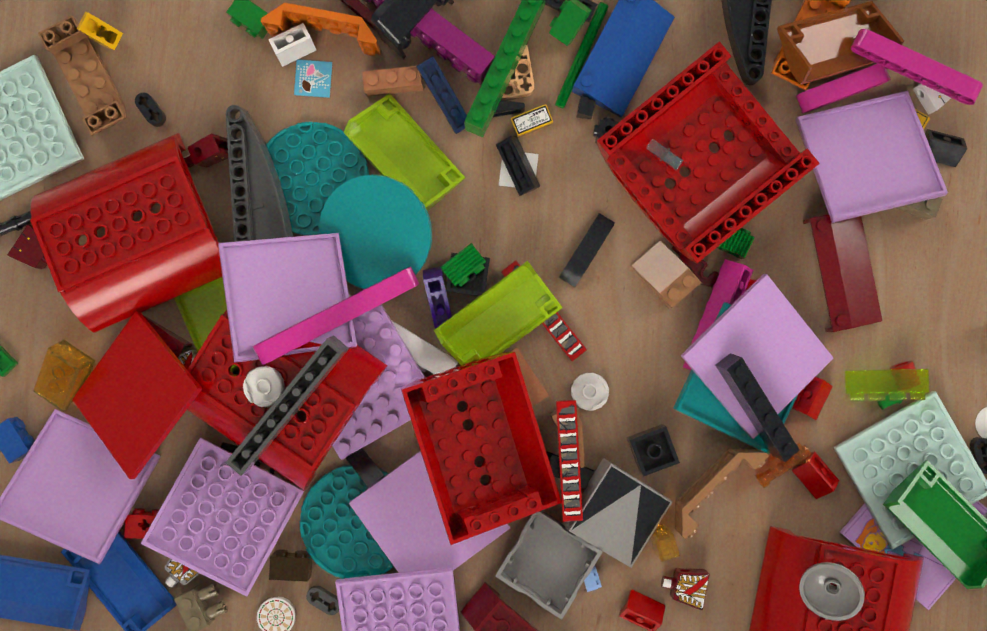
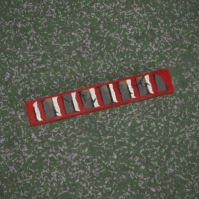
(557, 328)
(569, 460)

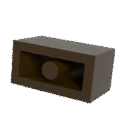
(290, 566)

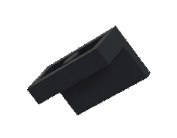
(945, 147)

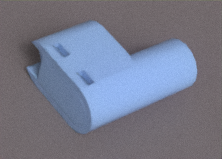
(592, 582)

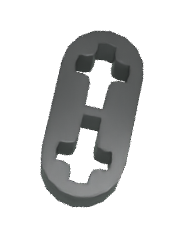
(321, 604)

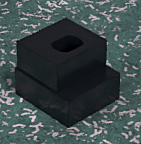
(585, 108)

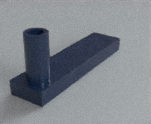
(443, 94)

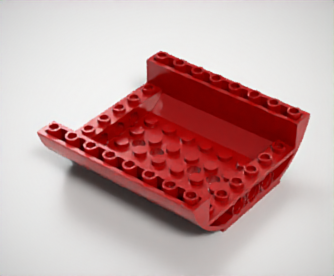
(721, 187)
(135, 260)
(301, 443)
(887, 581)

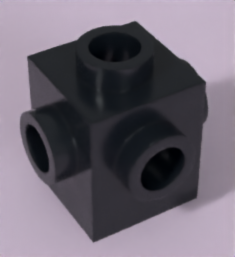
(599, 129)

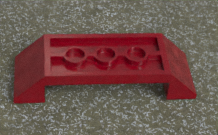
(490, 613)

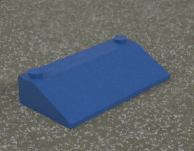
(623, 54)
(126, 586)
(43, 592)

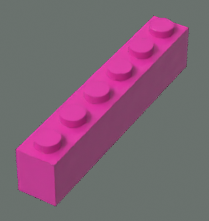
(728, 288)

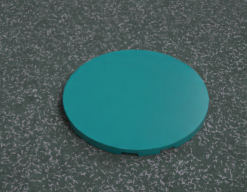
(310, 165)
(378, 227)
(335, 532)

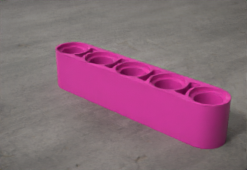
(842, 88)

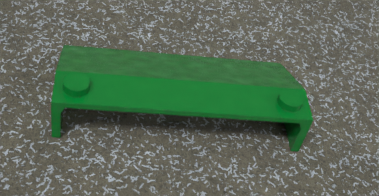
(943, 523)

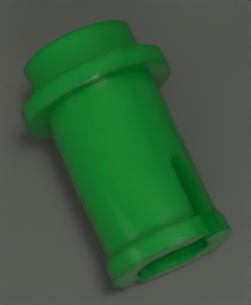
(884, 404)

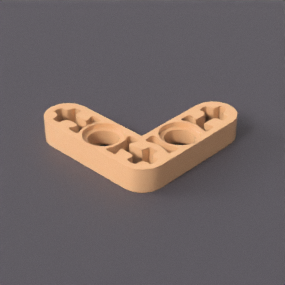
(517, 83)

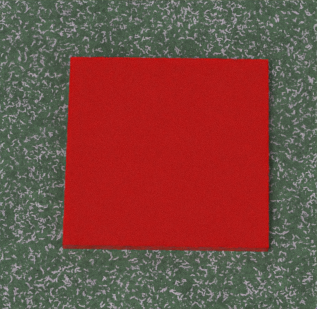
(136, 395)

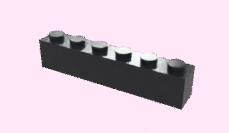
(757, 407)

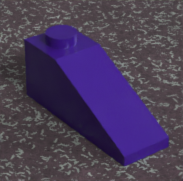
(437, 295)

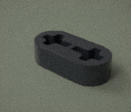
(154, 107)
(979, 455)

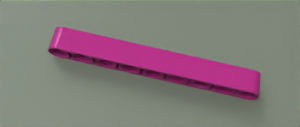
(335, 316)

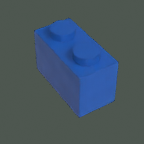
(14, 439)

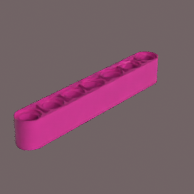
(916, 66)

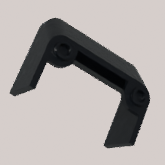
(397, 19)

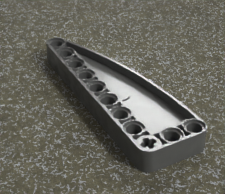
(263, 197)

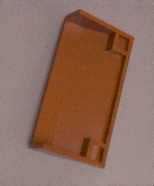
(823, 43)

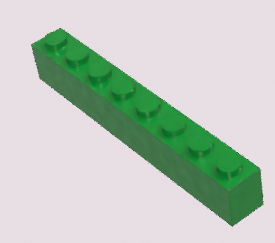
(503, 66)

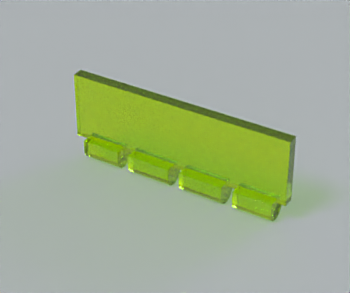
(895, 382)

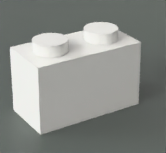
(292, 44)

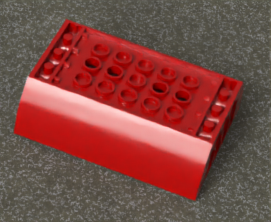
(501, 432)

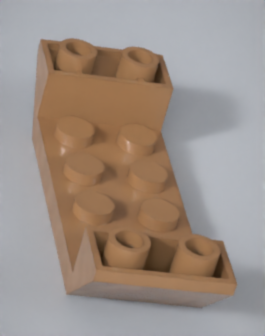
(84, 74)
(705, 484)

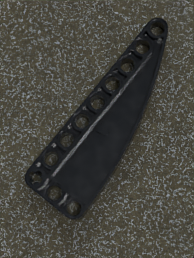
(740, 27)

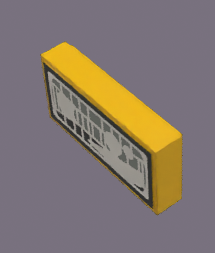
(531, 120)

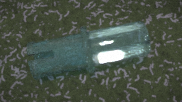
(664, 154)

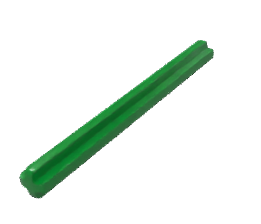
(581, 55)

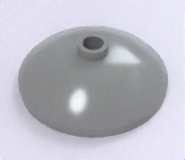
(832, 601)

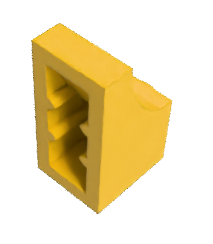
(99, 31)

